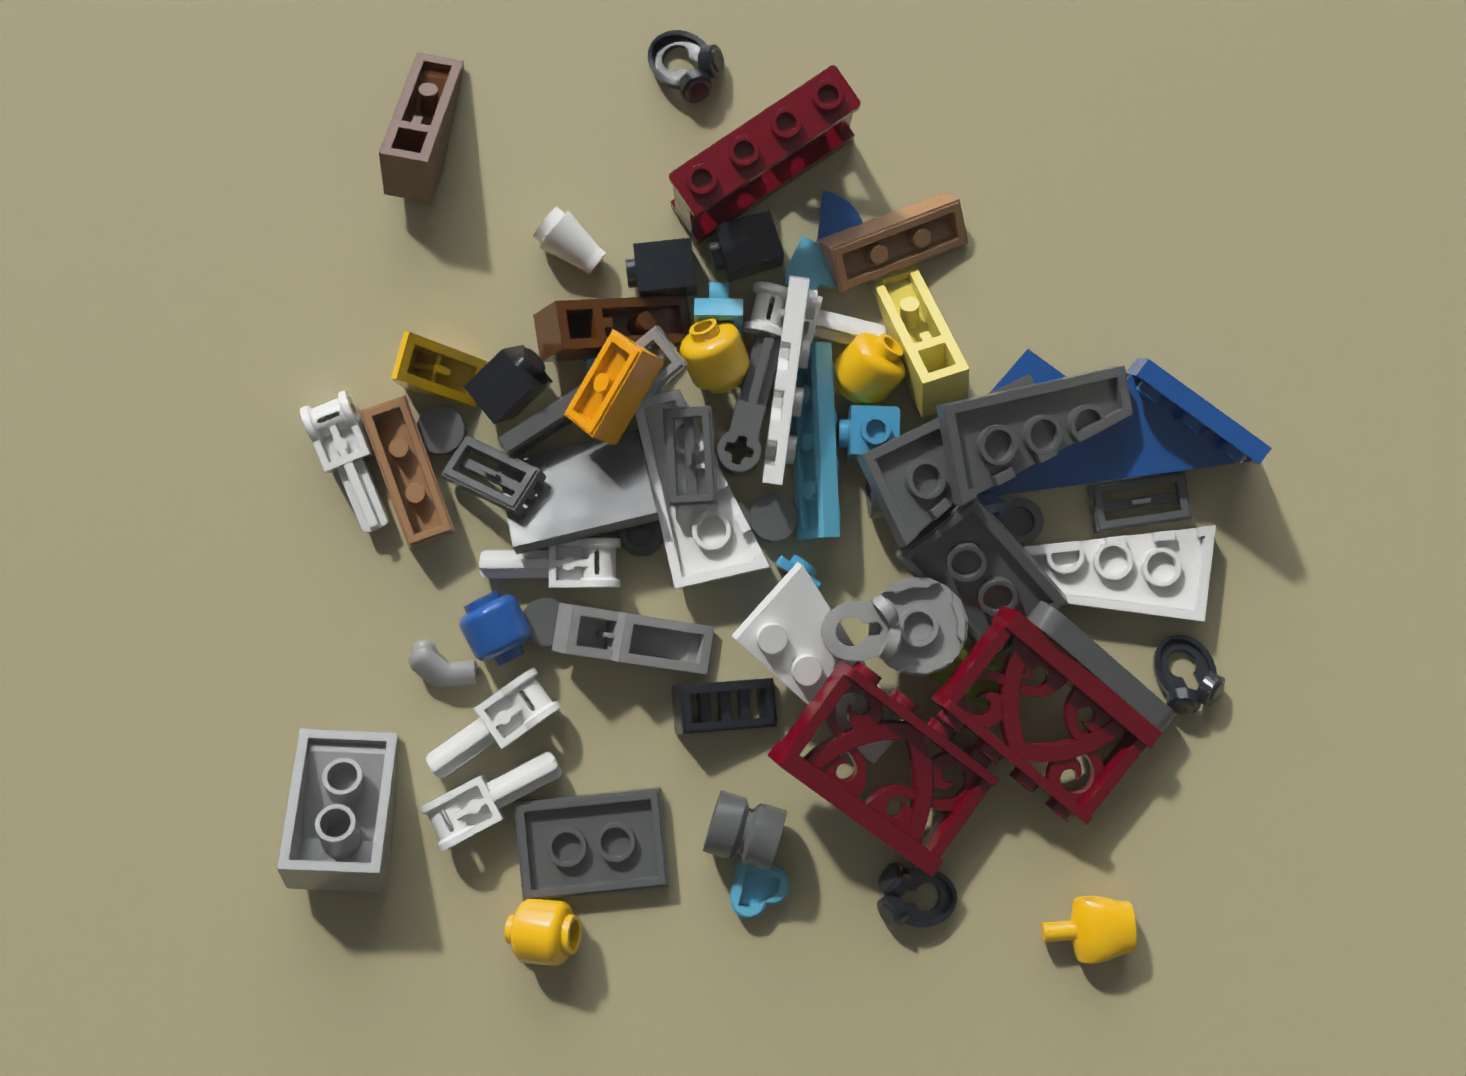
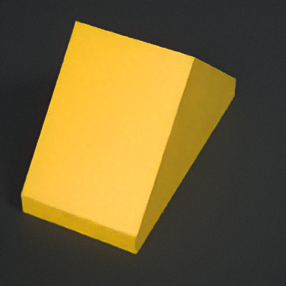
(435, 369)

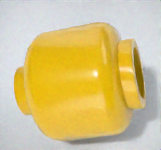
(715, 355)
(869, 368)
(543, 932)

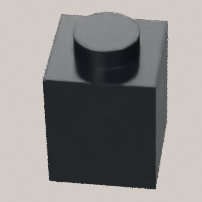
(746, 246)
(662, 268)
(508, 383)

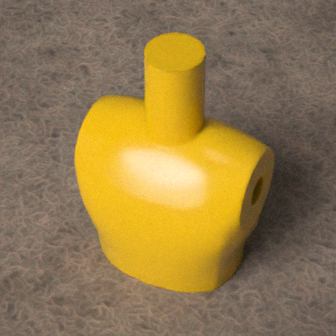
(1097, 928)

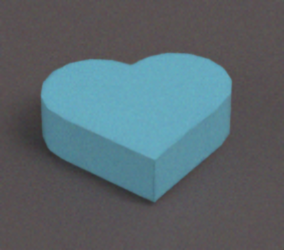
(810, 264)
(756, 889)

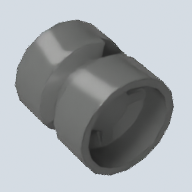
(745, 831)

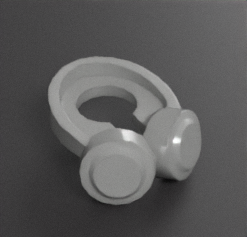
(877, 610)

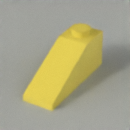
(932, 359)

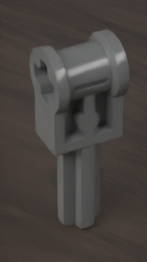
(751, 407)

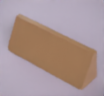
(894, 241)
(407, 472)

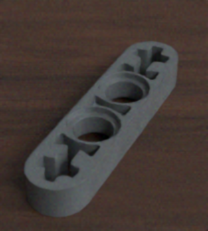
(1102, 665)

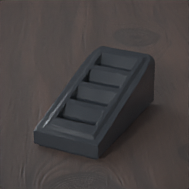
(682, 706)

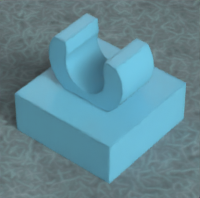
(719, 306)

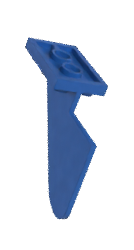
(1165, 434)

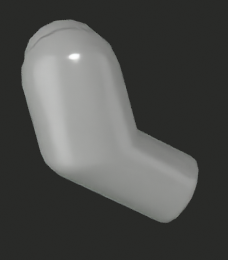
(438, 672)

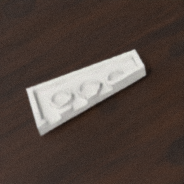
(786, 397)
(699, 540)
(1135, 573)
(789, 643)

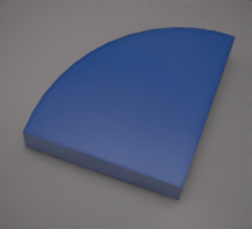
(835, 215)

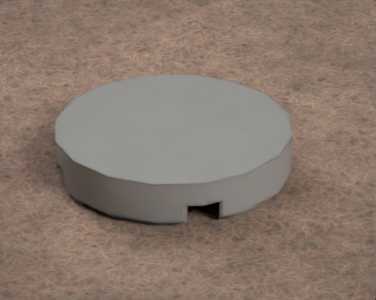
(930, 626)

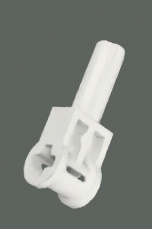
(825, 325)
(342, 447)
(567, 565)
(501, 720)
(480, 802)

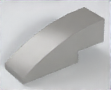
(632, 638)

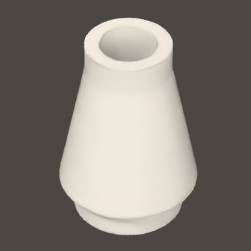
(568, 240)

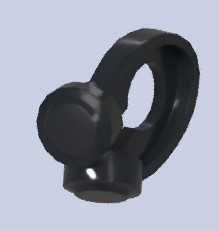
(693, 84)
(1179, 696)
(897, 880)

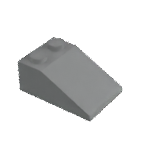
(340, 811)

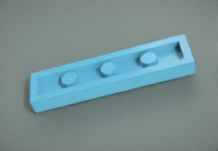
(815, 455)

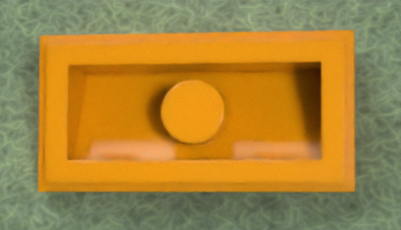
(613, 388)

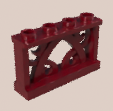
(764, 154)
(1109, 719)
(820, 764)

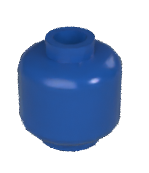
(495, 627)

